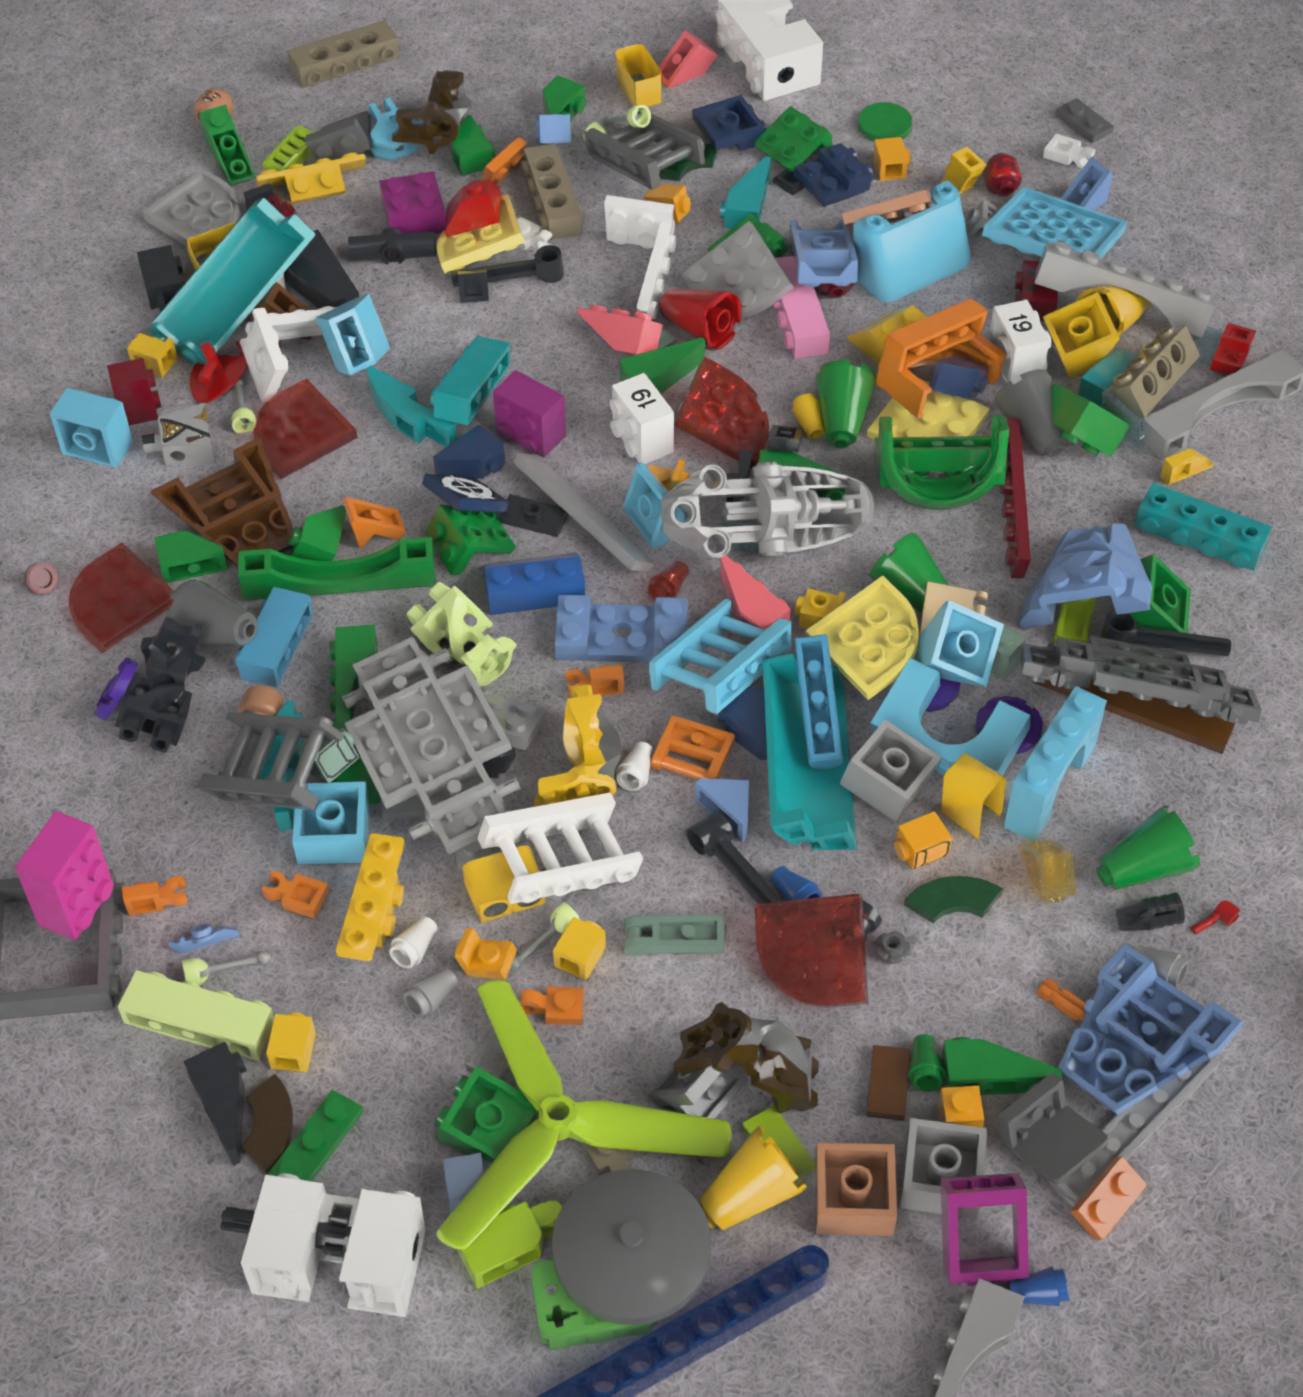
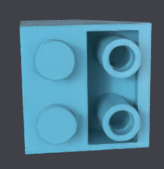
(353, 335)

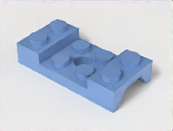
(824, 255)
(587, 629)

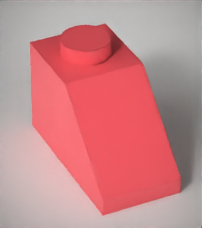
(686, 60)

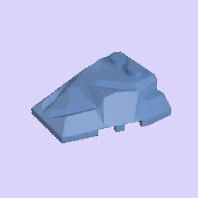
(1086, 567)
(1140, 1033)

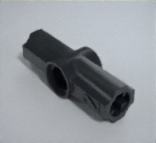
(392, 246)

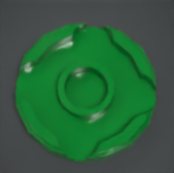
(885, 121)

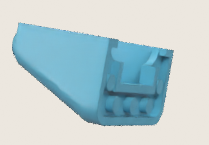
(912, 251)

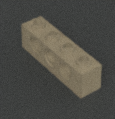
(343, 53)
(551, 191)
(1155, 370)

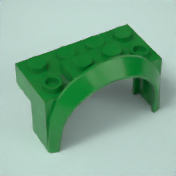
(918, 456)

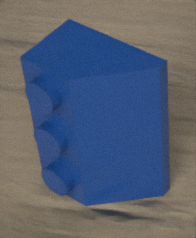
(532, 582)

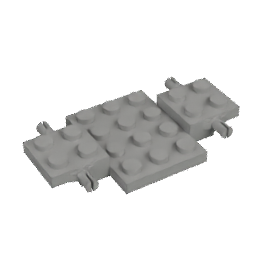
(429, 741)

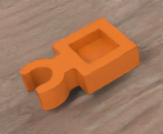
(300, 895)

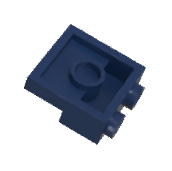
(729, 123)
(835, 175)

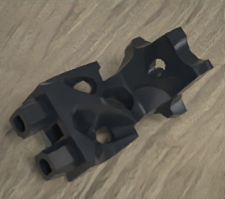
(162, 687)

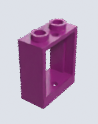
(979, 1192)

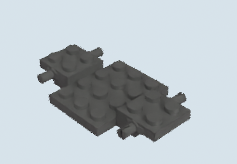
(1143, 672)

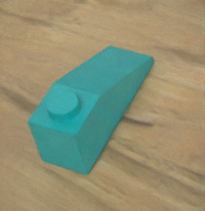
(747, 195)

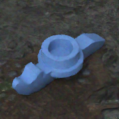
(202, 936)

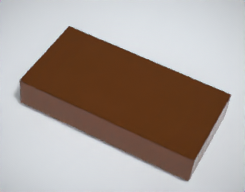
(888, 1082)

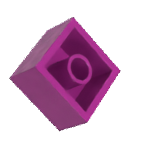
(413, 203)
(529, 414)

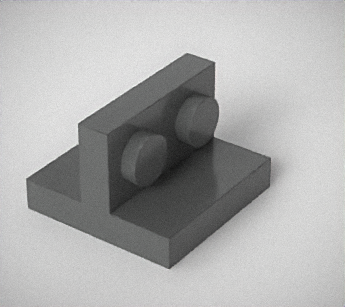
(699, 1092)

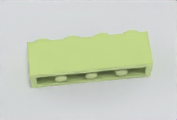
(196, 1014)

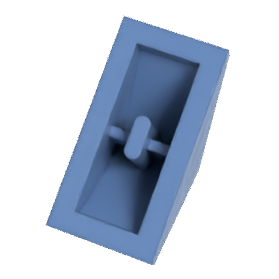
(553, 128)
(1090, 186)
(728, 798)

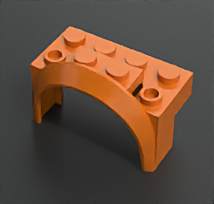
(931, 339)

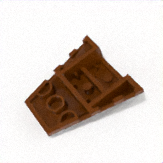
(235, 505)

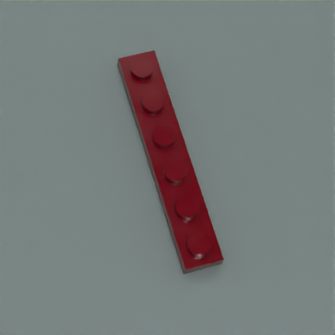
(1015, 506)

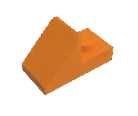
(373, 519)

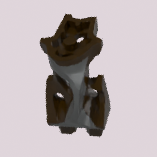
(441, 113)
(737, 1043)

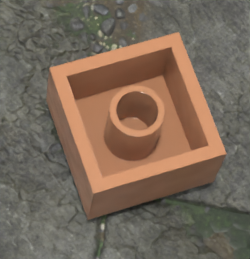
(855, 1189)

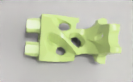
(446, 620)

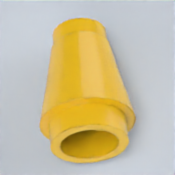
(808, 414)

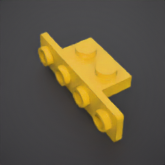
(314, 180)
(373, 899)

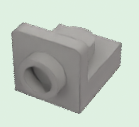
(979, 217)

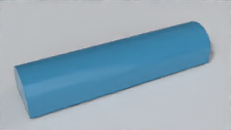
(818, 702)

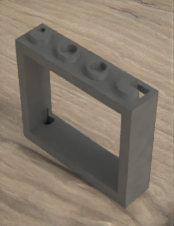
(73, 998)

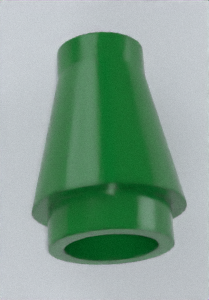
(926, 1067)

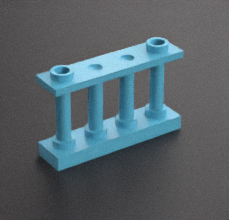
(730, 676)

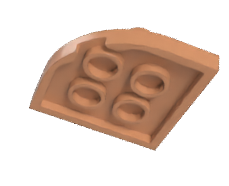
(893, 209)

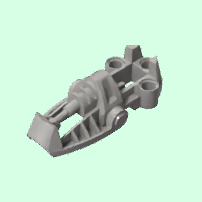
(779, 509)

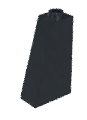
(320, 275)

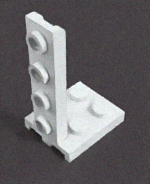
(649, 226)
(262, 347)

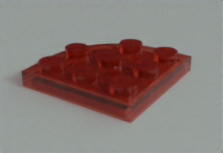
(724, 412)
(300, 428)
(116, 597)
(815, 949)

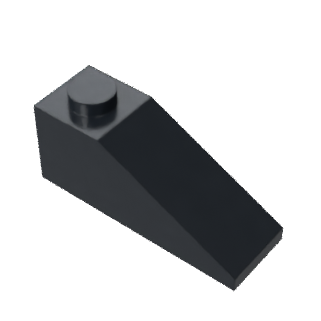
(221, 1090)

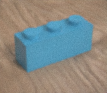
(279, 631)

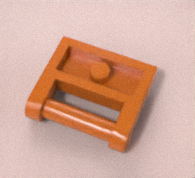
(696, 742)

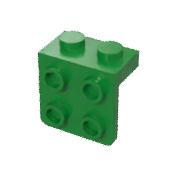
(793, 139)
(461, 533)

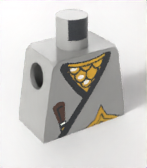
(183, 437)

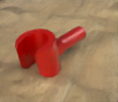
(1225, 912)

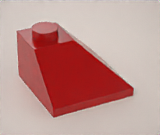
(473, 207)

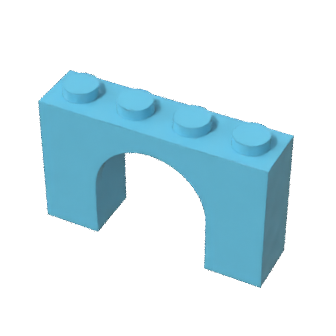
(911, 697)
(1065, 743)

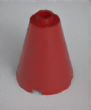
(703, 313)

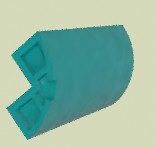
(231, 280)
(803, 800)

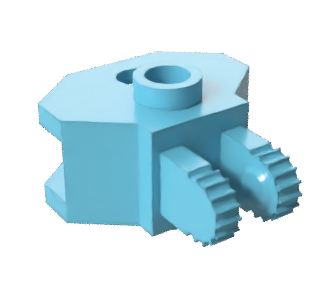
(381, 135)

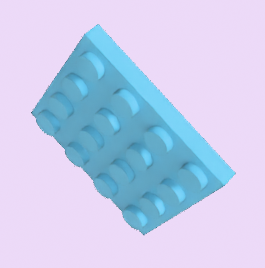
(1035, 218)

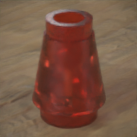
(668, 581)

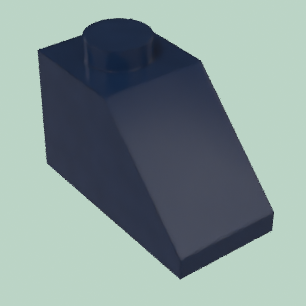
(959, 377)
(471, 455)
(747, 721)

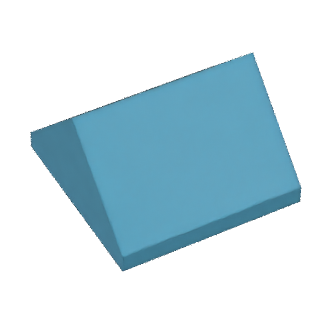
(644, 505)

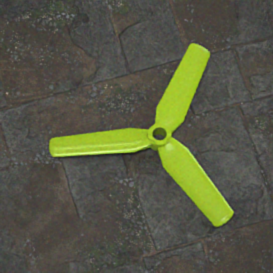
(590, 1122)

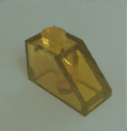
(1049, 869)

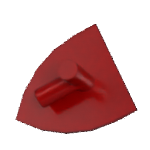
(215, 376)

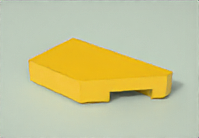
(1183, 465)

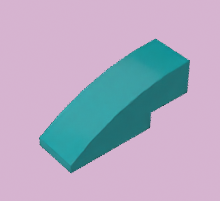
(1102, 374)

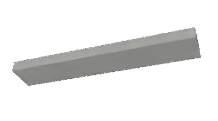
(583, 513)
(1133, 1127)

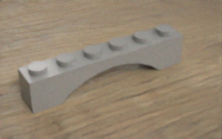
(1068, 269)
(1268, 379)
(985, 1330)

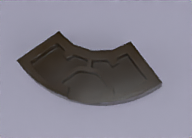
(271, 1125)

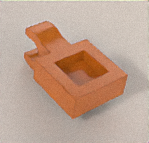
(603, 680)
(150, 897)
(559, 1006)

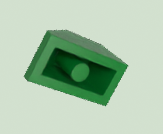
(318, 535)
(188, 556)

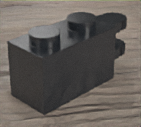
(161, 275)

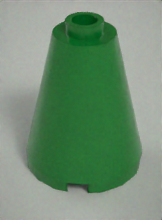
(844, 399)
(909, 569)
(1149, 852)

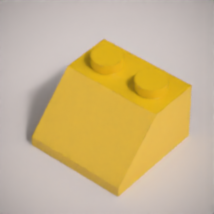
(1082, 334)
(872, 336)

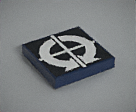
(465, 493)

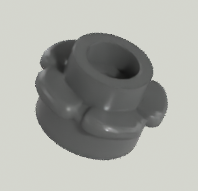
(892, 955)

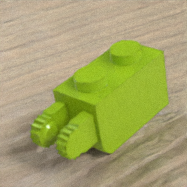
(510, 1241)

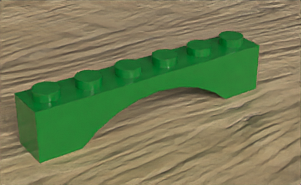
(398, 566)
(350, 647)

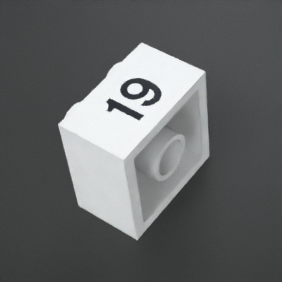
(1020, 335)
(642, 419)

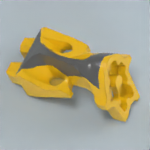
(591, 748)

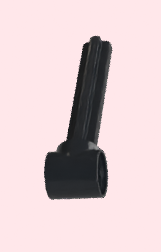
(546, 265)
(1125, 629)
(714, 837)

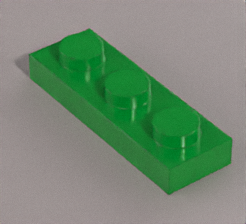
(319, 1137)

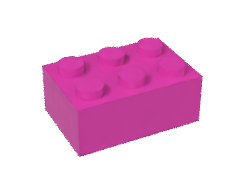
(65, 875)

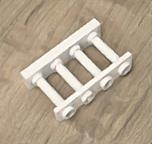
(565, 819)

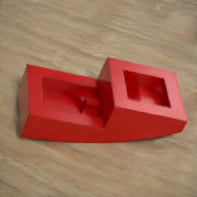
(1232, 349)

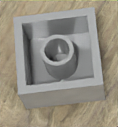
(890, 770)
(938, 1152)

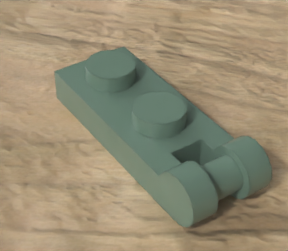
(674, 934)

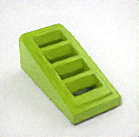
(293, 140)

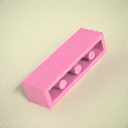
(801, 316)

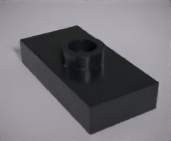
(785, 438)
(533, 516)

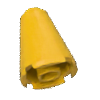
(1121, 304)
(750, 1183)

